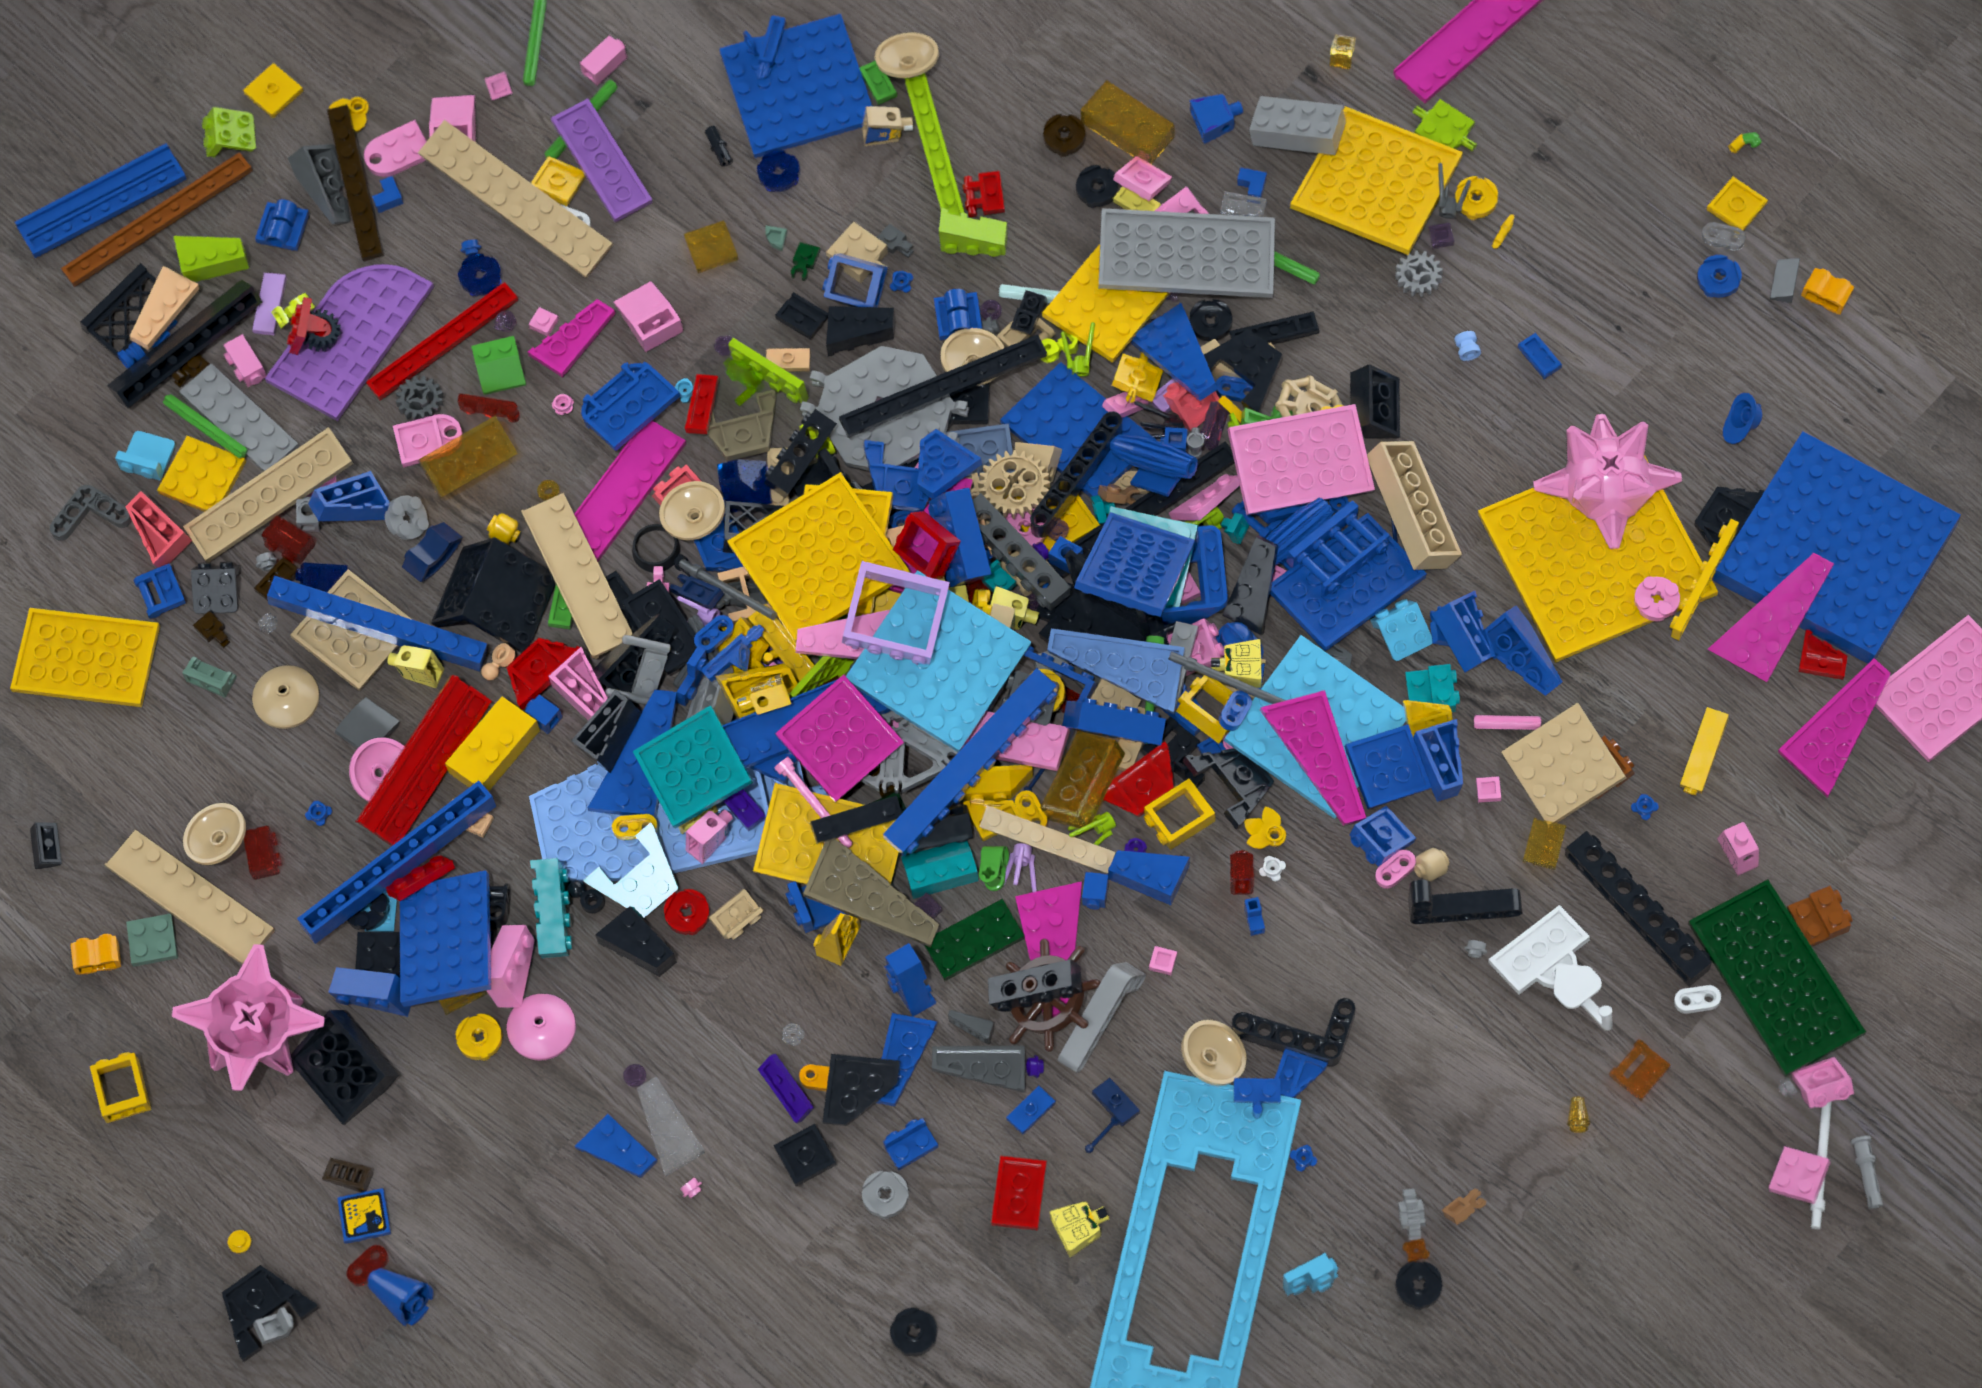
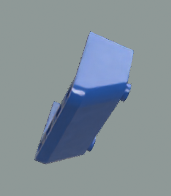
(1212, 579)

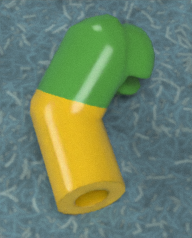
(1742, 139)

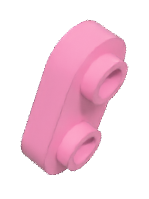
(1394, 869)

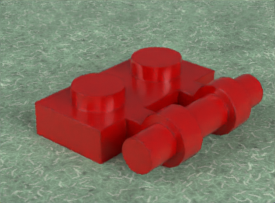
(991, 194)

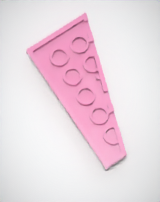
(827, 637)

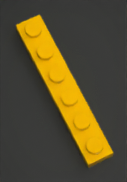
(1707, 572)

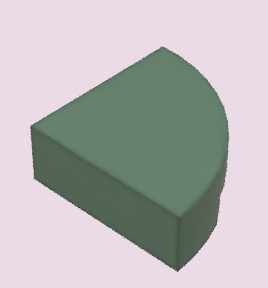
(776, 237)

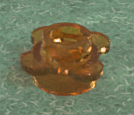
(1418, 1244)

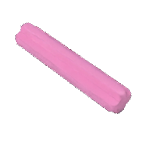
(1507, 722)

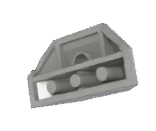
(711, 694)

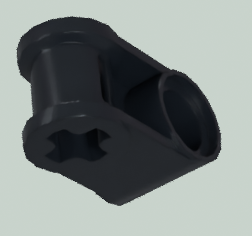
(499, 903)

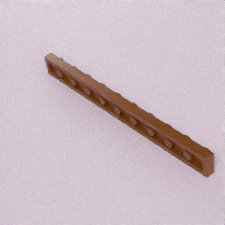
(156, 219)

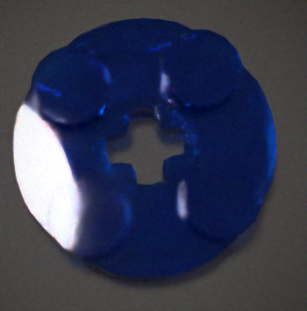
(778, 182)
(484, 264)

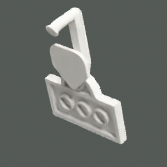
(1548, 956)

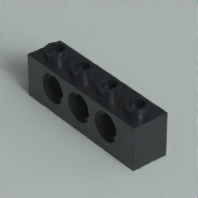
(784, 483)

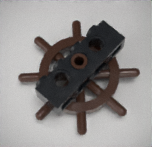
(1042, 983)

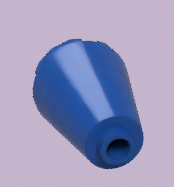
(401, 1295)

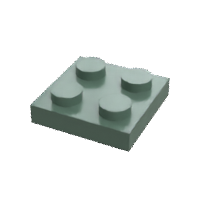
(152, 940)

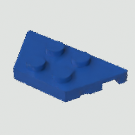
(711, 550)

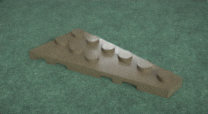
(858, 890)

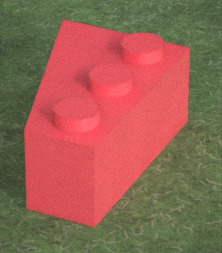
(159, 533)

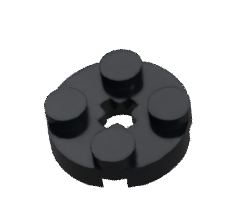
(1096, 197)
(1210, 309)
(372, 919)
(1419, 1271)
(913, 1345)

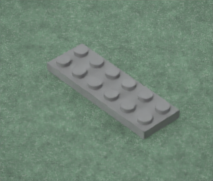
(238, 417)

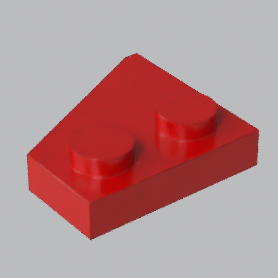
(1821, 658)

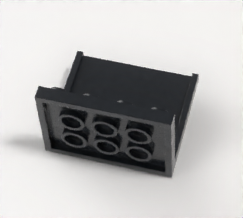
(496, 593)
(1094, 614)

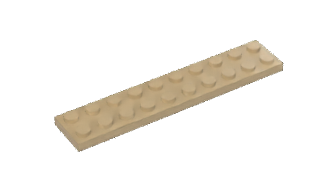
(515, 199)

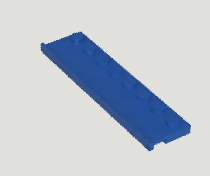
(100, 200)
(755, 734)

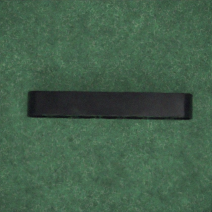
(1074, 483)

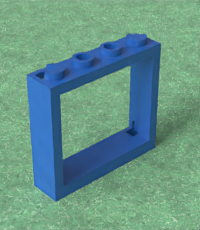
(1064, 669)

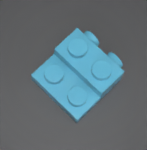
(1316, 1274)

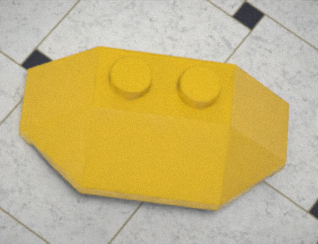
(999, 783)

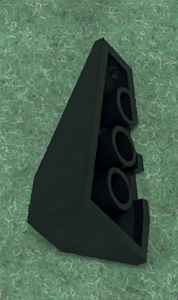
(622, 663)

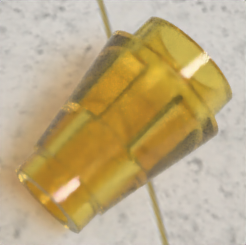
(1578, 1116)

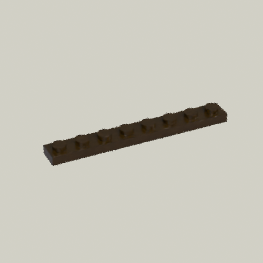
(355, 183)

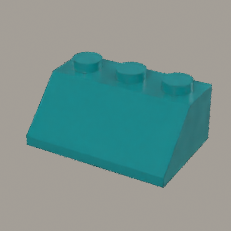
(939, 869)

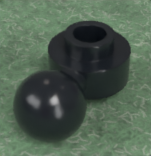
(578, 890)

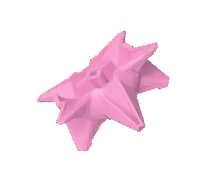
(1607, 476)
(249, 1021)

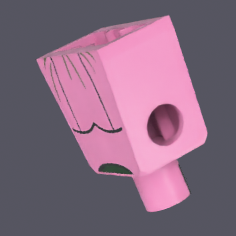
(707, 834)
(1738, 845)

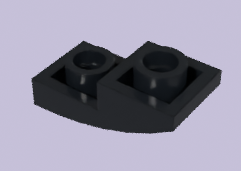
(1028, 312)

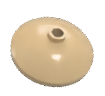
(906, 55)
(968, 346)
(688, 502)
(287, 708)
(214, 834)
(1220, 1046)

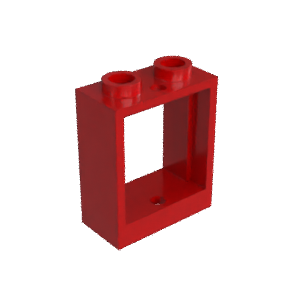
(943, 553)

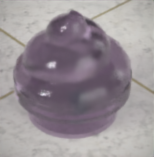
(505, 321)

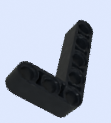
(1461, 906)
(1300, 1037)

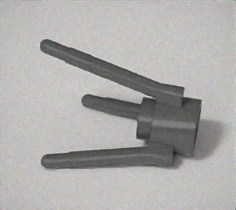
(1447, 204)

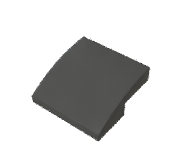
(365, 723)

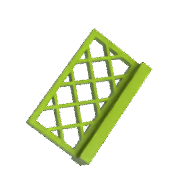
(821, 672)

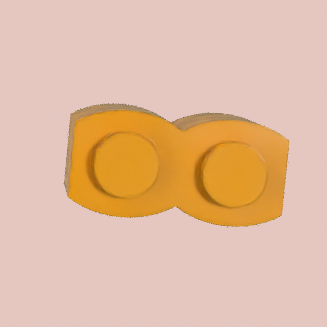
(1827, 290)
(95, 954)

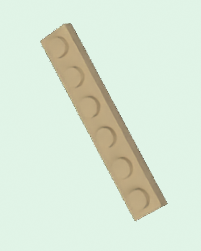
(1047, 839)

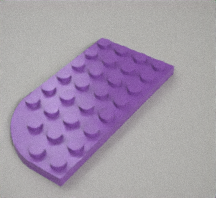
(372, 313)

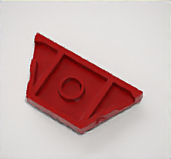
(532, 668)
(1142, 782)

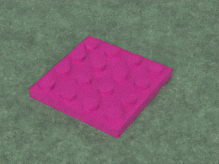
(839, 738)

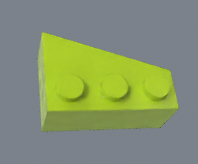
(972, 235)
(210, 256)

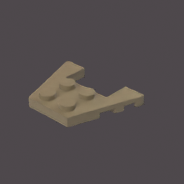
(745, 434)

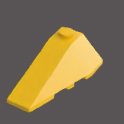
(837, 938)

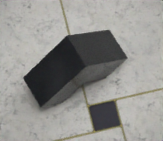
(1183, 772)

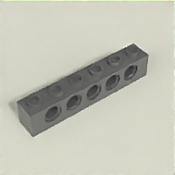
(1028, 556)

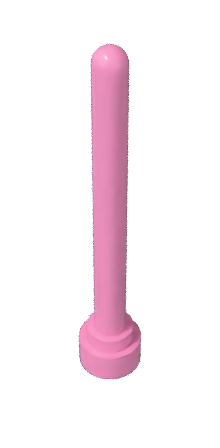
(786, 768)

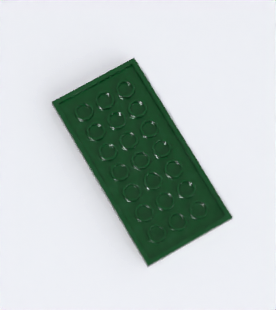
(1777, 978)

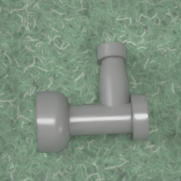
(1195, 442)

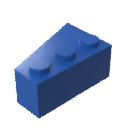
(350, 500)
(1464, 631)
(1441, 759)
(1150, 873)
(907, 978)

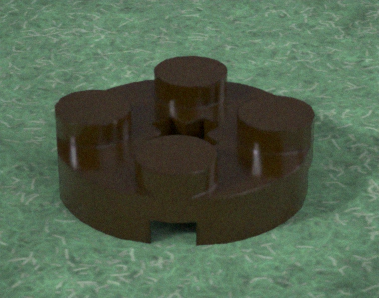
(1066, 145)

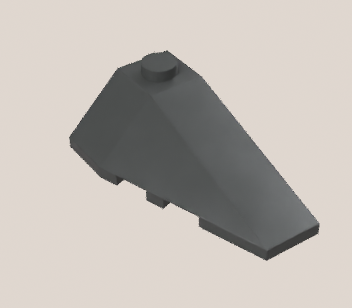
(319, 174)

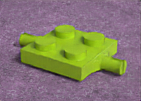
(1445, 125)

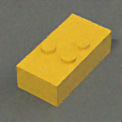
(493, 745)

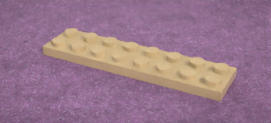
(268, 495)

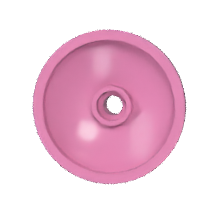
(368, 757)
(545, 1039)

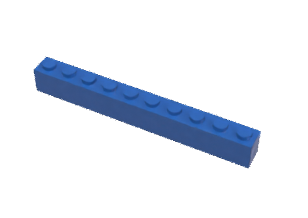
(376, 623)
(970, 762)
(396, 862)

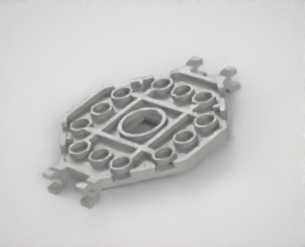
(874, 378)

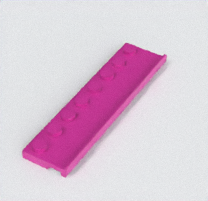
(1459, 44)
(626, 485)

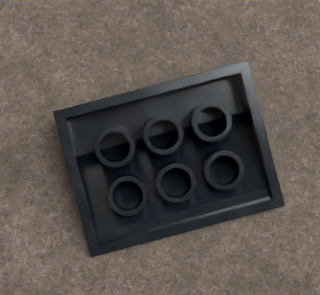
(342, 1066)

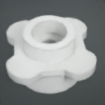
(1270, 862)

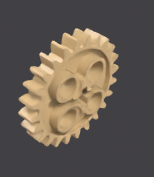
(997, 476)

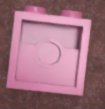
(1205, 644)
(1823, 1082)

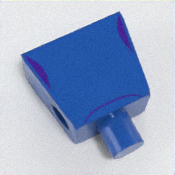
(1214, 116)

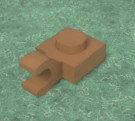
(1114, 494)
(1463, 1207)

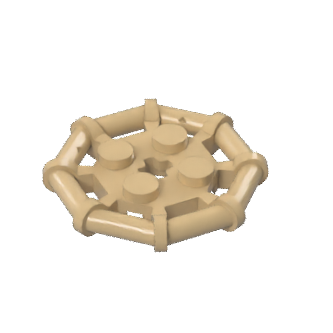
(1315, 397)

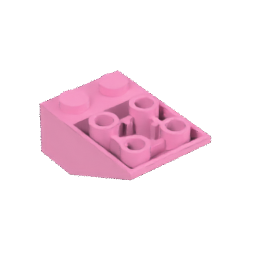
(457, 111)
(649, 316)

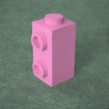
(603, 60)
(246, 363)

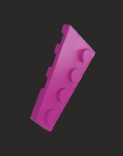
(572, 339)

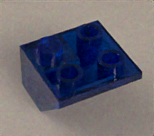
(744, 482)

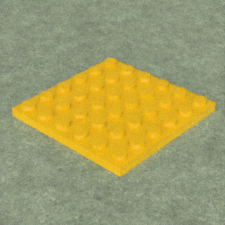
(1377, 182)
(812, 554)

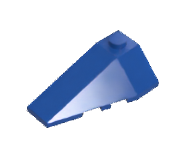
(1522, 651)

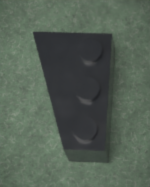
(858, 326)
(636, 941)

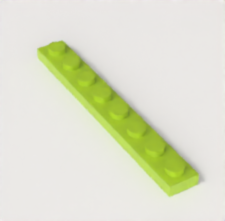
(933, 144)

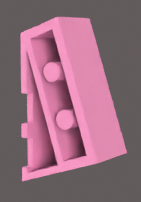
(579, 684)
(510, 965)

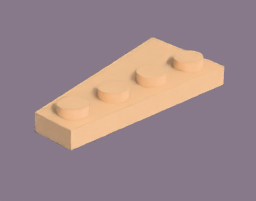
(163, 305)

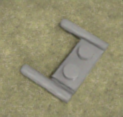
(649, 670)

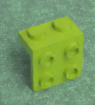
(228, 130)

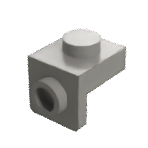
(274, 1326)

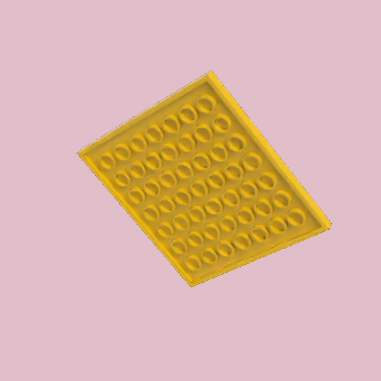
(1572, 579)

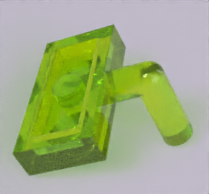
(743, 374)

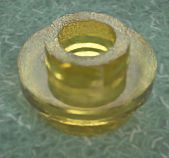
(545, 485)

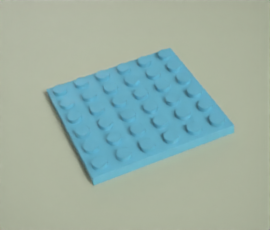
(965, 672)
(1356, 706)

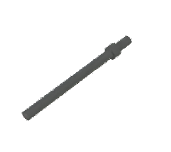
(699, 573)
(1191, 664)

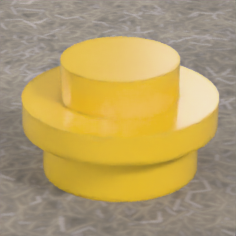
(239, 1241)

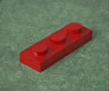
(701, 404)
(419, 877)

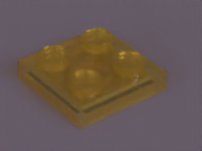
(711, 246)

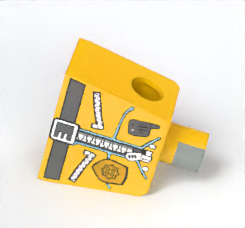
(772, 689)

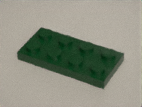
(974, 939)

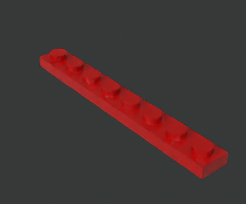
(442, 341)

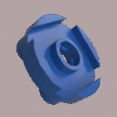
(1719, 288)

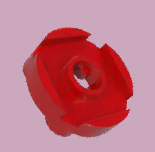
(682, 900)

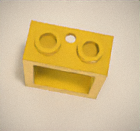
(1197, 715)
(1206, 813)
(127, 1107)

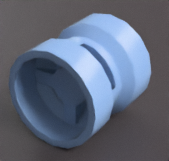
(1467, 344)

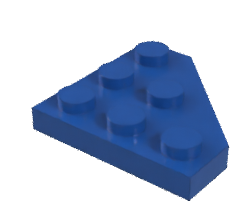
(943, 463)

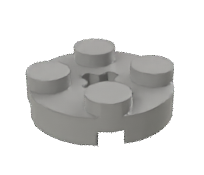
(417, 513)
(885, 1181)

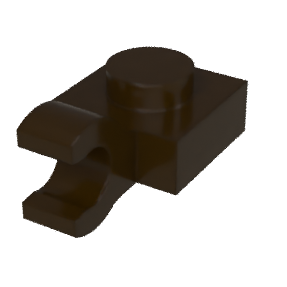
(189, 370)
(211, 628)

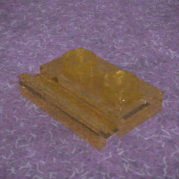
(1544, 843)

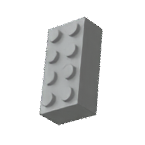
(1297, 125)

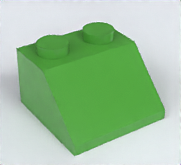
(498, 365)

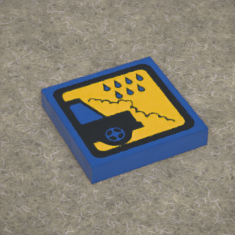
(364, 1215)

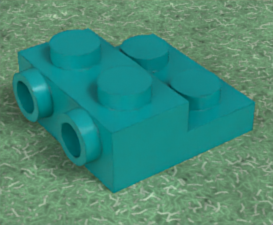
(1433, 686)

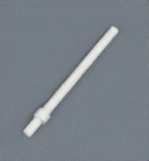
(1819, 1205)

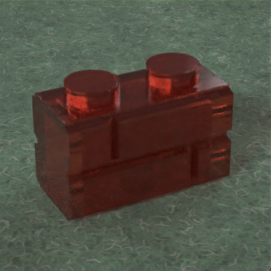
(288, 540)
(261, 852)
(1241, 873)

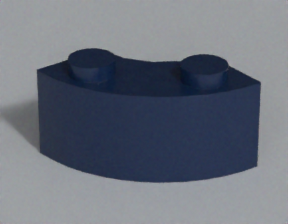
(431, 551)

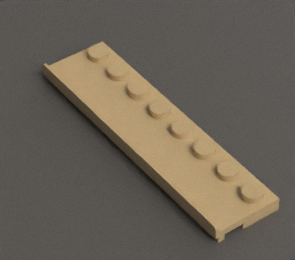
(577, 575)
(189, 897)

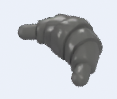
(753, 592)

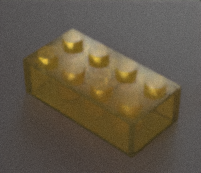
(1127, 123)
(467, 457)
(1082, 780)

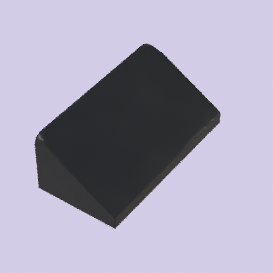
(45, 845)

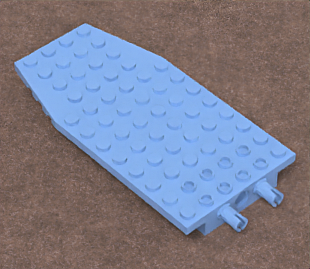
(586, 838)

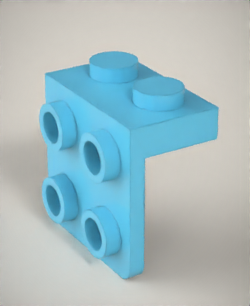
(146, 455)
(1403, 629)

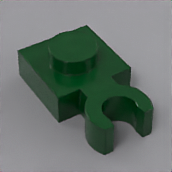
(804, 258)

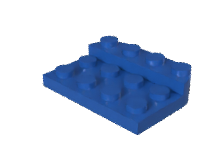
(627, 403)

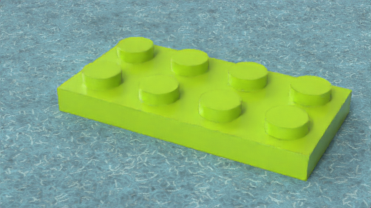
(770, 372)

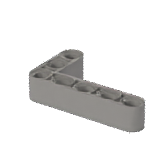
(1118, 981)

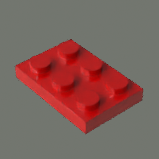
(1019, 1193)

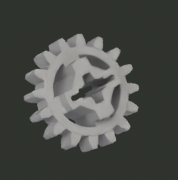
(1420, 282)
(1411, 1214)

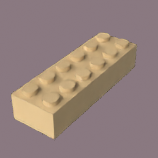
(1413, 505)

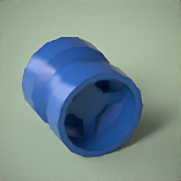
(131, 355)

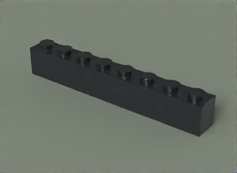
(184, 343)

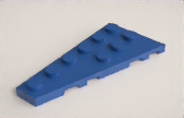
(1175, 349)
(626, 787)

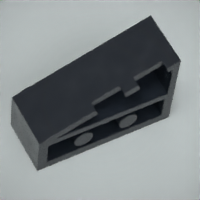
(608, 730)

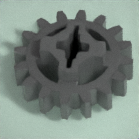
(419, 389)

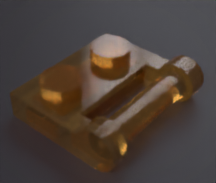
(1646, 1074)

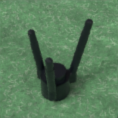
(1172, 421)

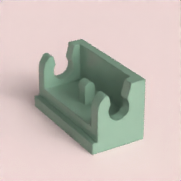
(208, 677)

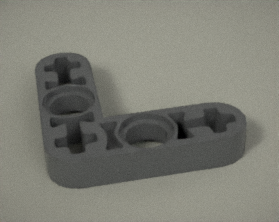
(90, 504)

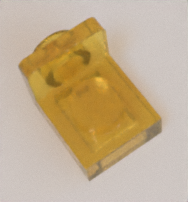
(1342, 51)

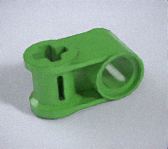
(993, 866)

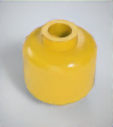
(503, 528)

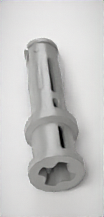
(1866, 1161)

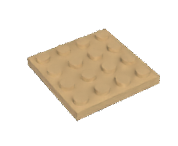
(345, 651)
(1563, 764)

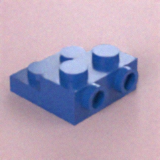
(1381, 836)

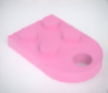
(396, 149)
(423, 436)

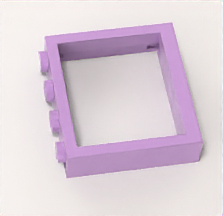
(903, 579)

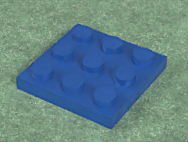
(1387, 766)

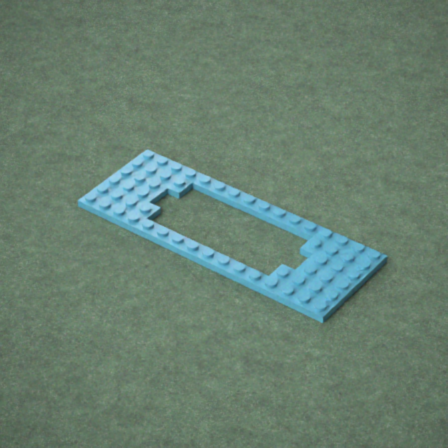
(1189, 1122)

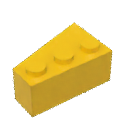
(736, 684)

